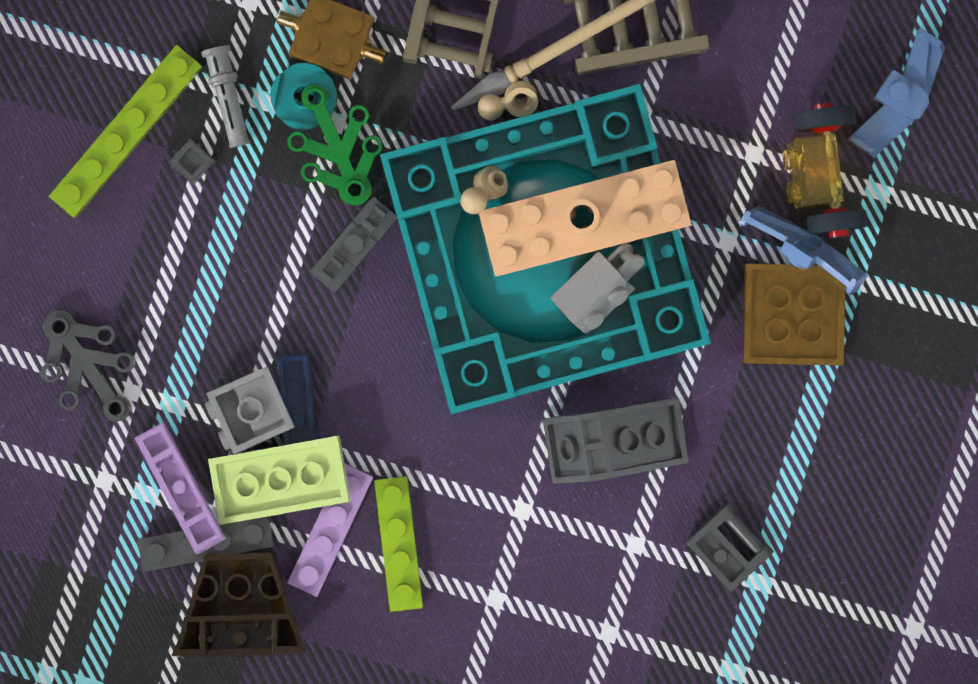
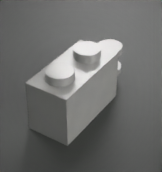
(598, 287)

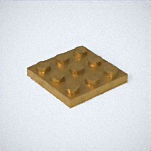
(792, 315)

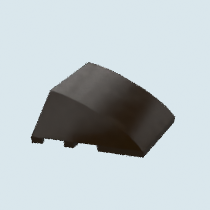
(238, 610)

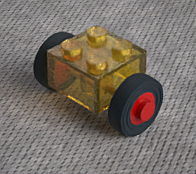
(816, 170)

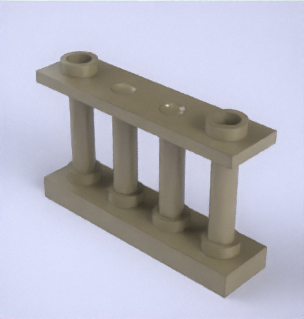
(418, 46)
(624, 53)

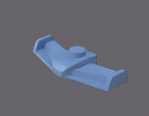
(902, 96)
(804, 248)

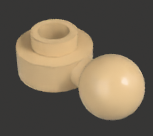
(492, 106)
(489, 185)

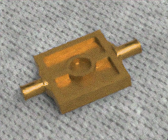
(331, 37)

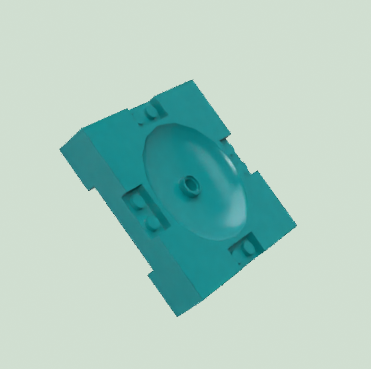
(505, 331)

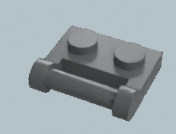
(721, 555)

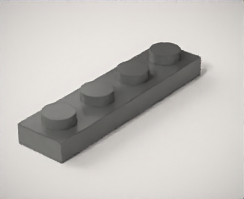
(174, 548)

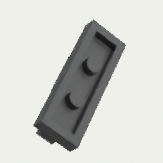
(354, 244)

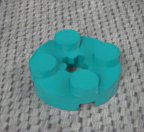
(293, 81)

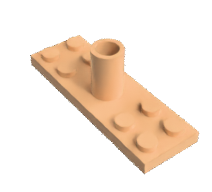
(623, 208)

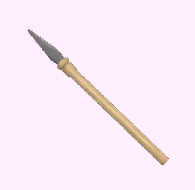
(498, 82)

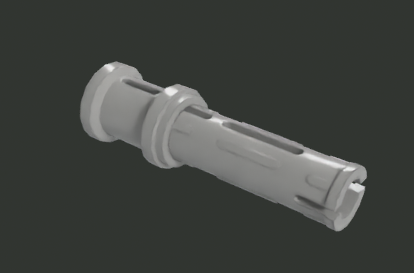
(223, 81)

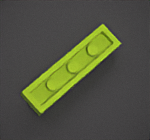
(398, 543)

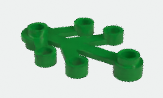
(338, 149)

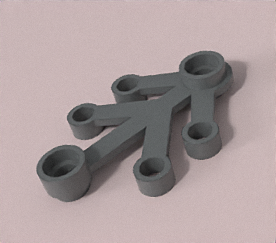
(84, 362)

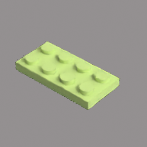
(279, 480)

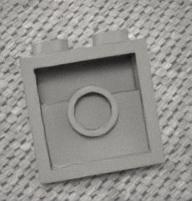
(249, 411)

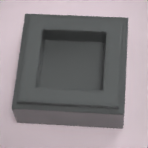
(192, 161)

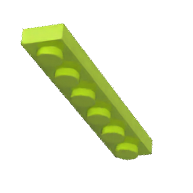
(125, 131)

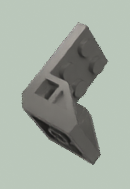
(615, 441)

